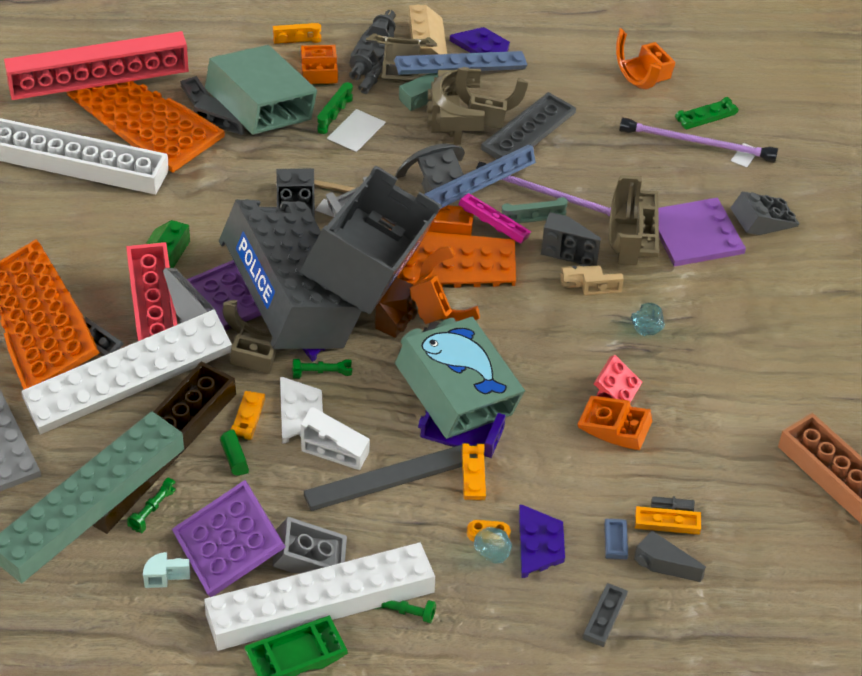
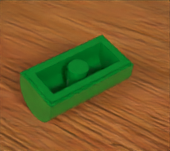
(234, 453)

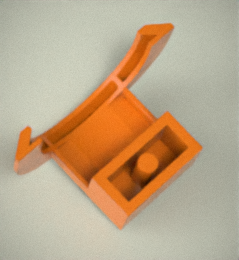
(647, 69)
(429, 293)

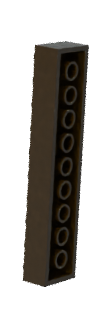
(190, 411)

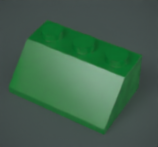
(176, 237)

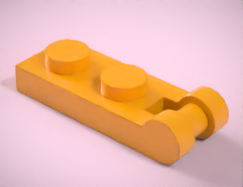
(297, 33)
(248, 414)
(473, 472)

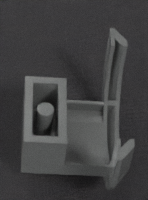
(437, 163)

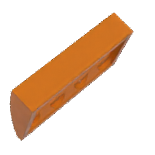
(453, 221)

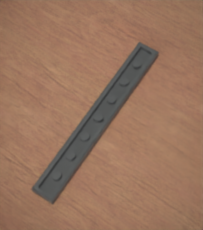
(383, 478)

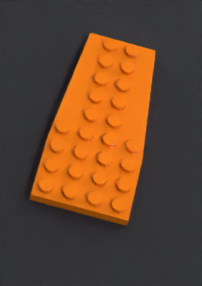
(150, 120)
(475, 261)
(40, 318)

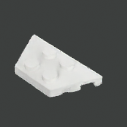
(295, 404)

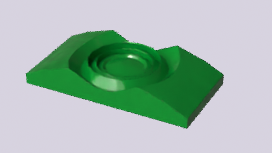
(297, 649)

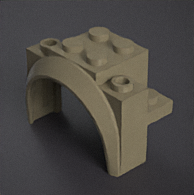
(445, 110)
(633, 231)

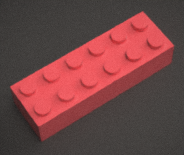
(149, 289)

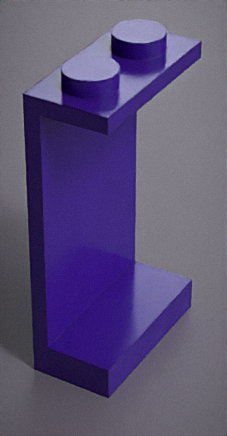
(487, 434)

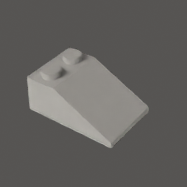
(185, 298)
(308, 547)

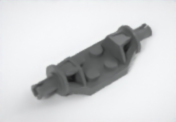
(367, 53)

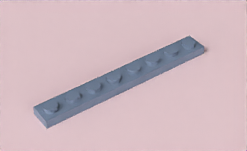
(485, 61)
(483, 176)

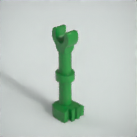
(340, 367)
(137, 521)
(427, 613)

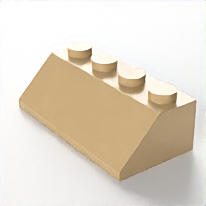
(424, 24)

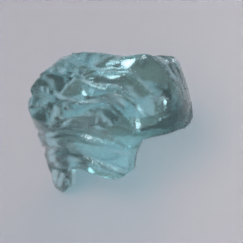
(648, 320)
(493, 544)

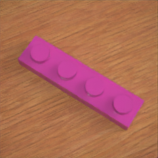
(494, 218)

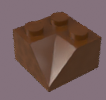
(395, 309)

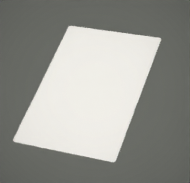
(356, 130)

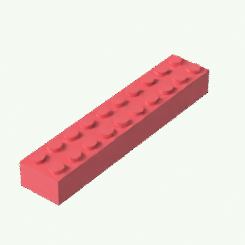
(96, 65)

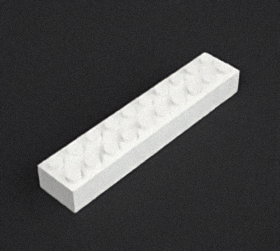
(82, 157)
(126, 371)
(308, 596)

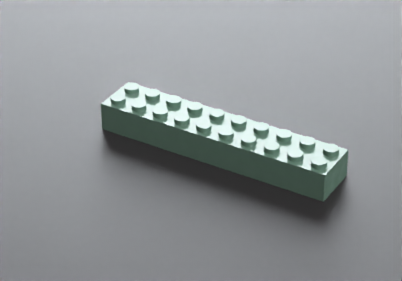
(87, 495)

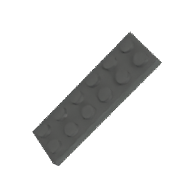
(529, 126)

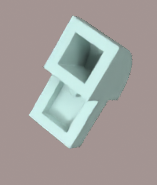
(161, 569)

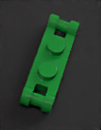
(334, 106)
(707, 113)

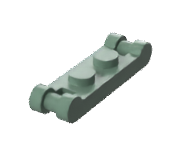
(535, 211)

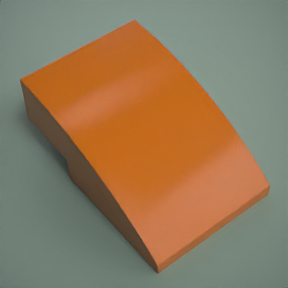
(319, 64)
(616, 421)

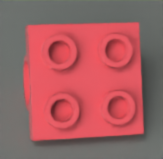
(617, 381)

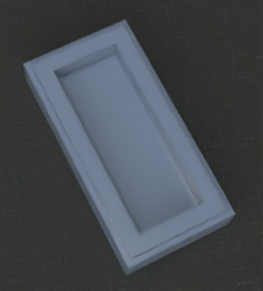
(616, 539)

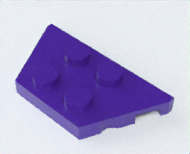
(480, 41)
(540, 541)

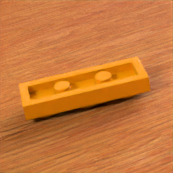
(668, 520)

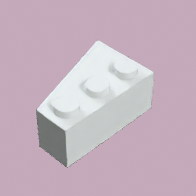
(333, 440)

